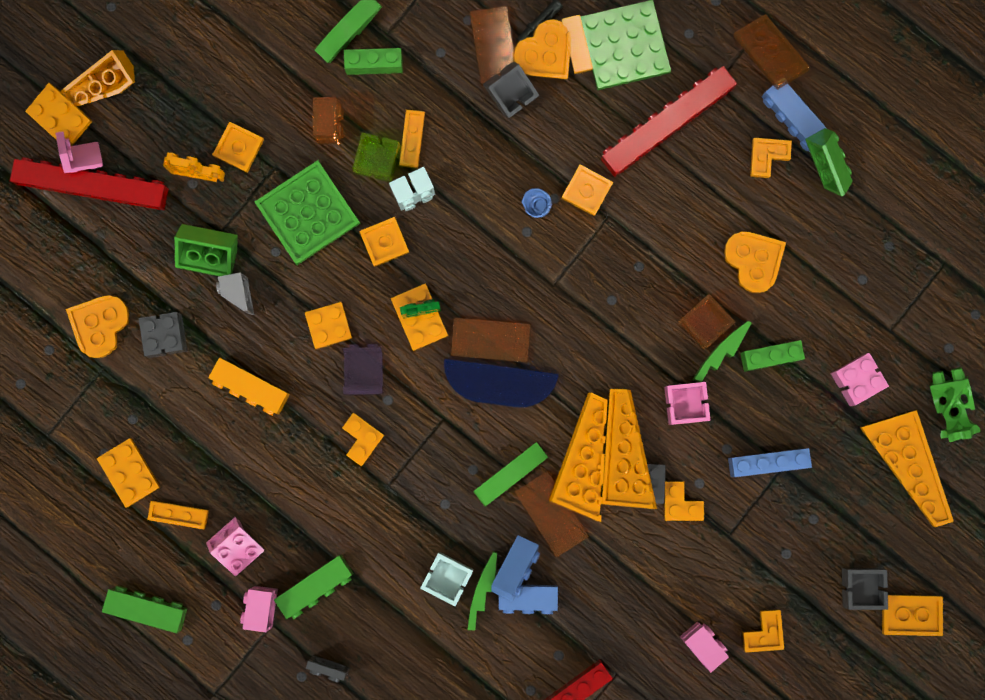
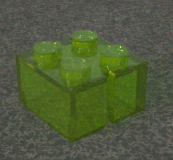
(376, 158)

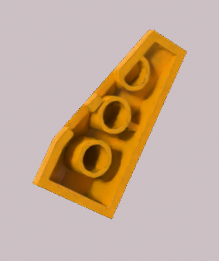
(103, 79)

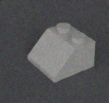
(236, 290)

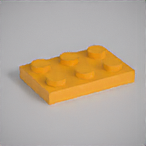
(58, 114)
(419, 329)
(128, 472)
(913, 615)

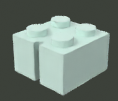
(422, 185)
(447, 578)

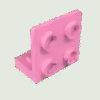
(79, 156)
(234, 547)

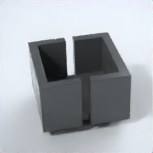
(510, 87)
(163, 333)
(862, 588)

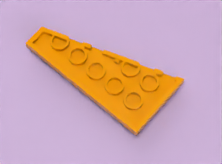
(908, 455)
(583, 466)
(625, 467)

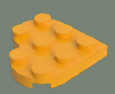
(546, 52)
(192, 168)
(755, 258)
(97, 324)

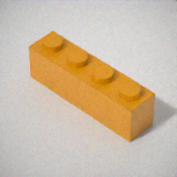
(249, 386)

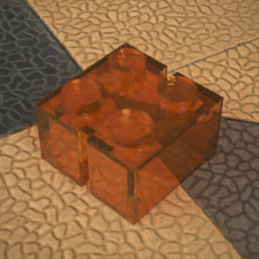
(326, 120)
(705, 321)

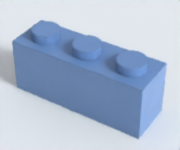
(515, 568)
(532, 598)

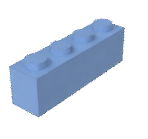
(793, 112)
(770, 462)

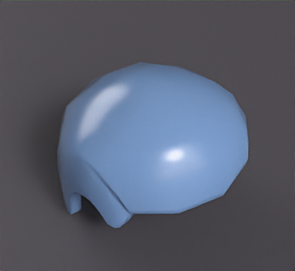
(537, 202)

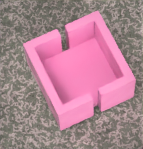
(860, 378)
(686, 403)
(259, 609)
(705, 648)

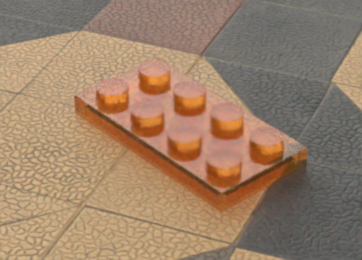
(492, 40)
(771, 51)
(490, 340)
(555, 523)

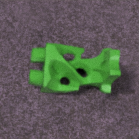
(957, 426)

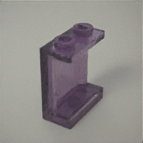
(363, 370)

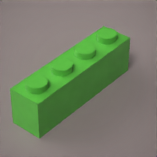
(313, 587)
(144, 609)

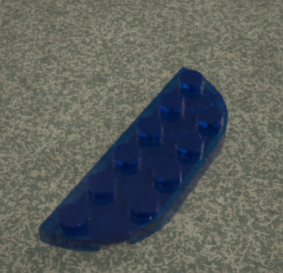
(499, 384)

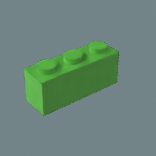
(373, 61)
(772, 355)

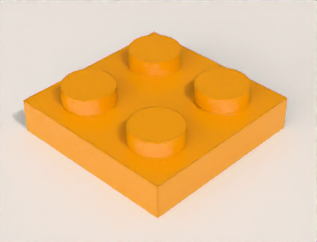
(238, 147)
(587, 190)
(384, 241)
(328, 325)

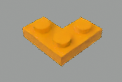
(764, 152)
(366, 437)
(676, 508)
(770, 635)

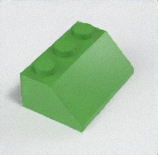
(830, 161)
(205, 250)

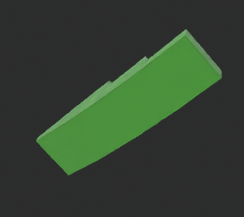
(349, 26)
(726, 347)
(510, 474)
(484, 585)

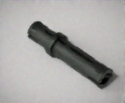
(547, 14)

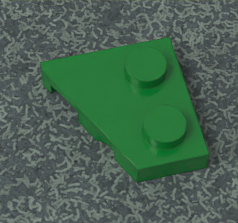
(412, 310)

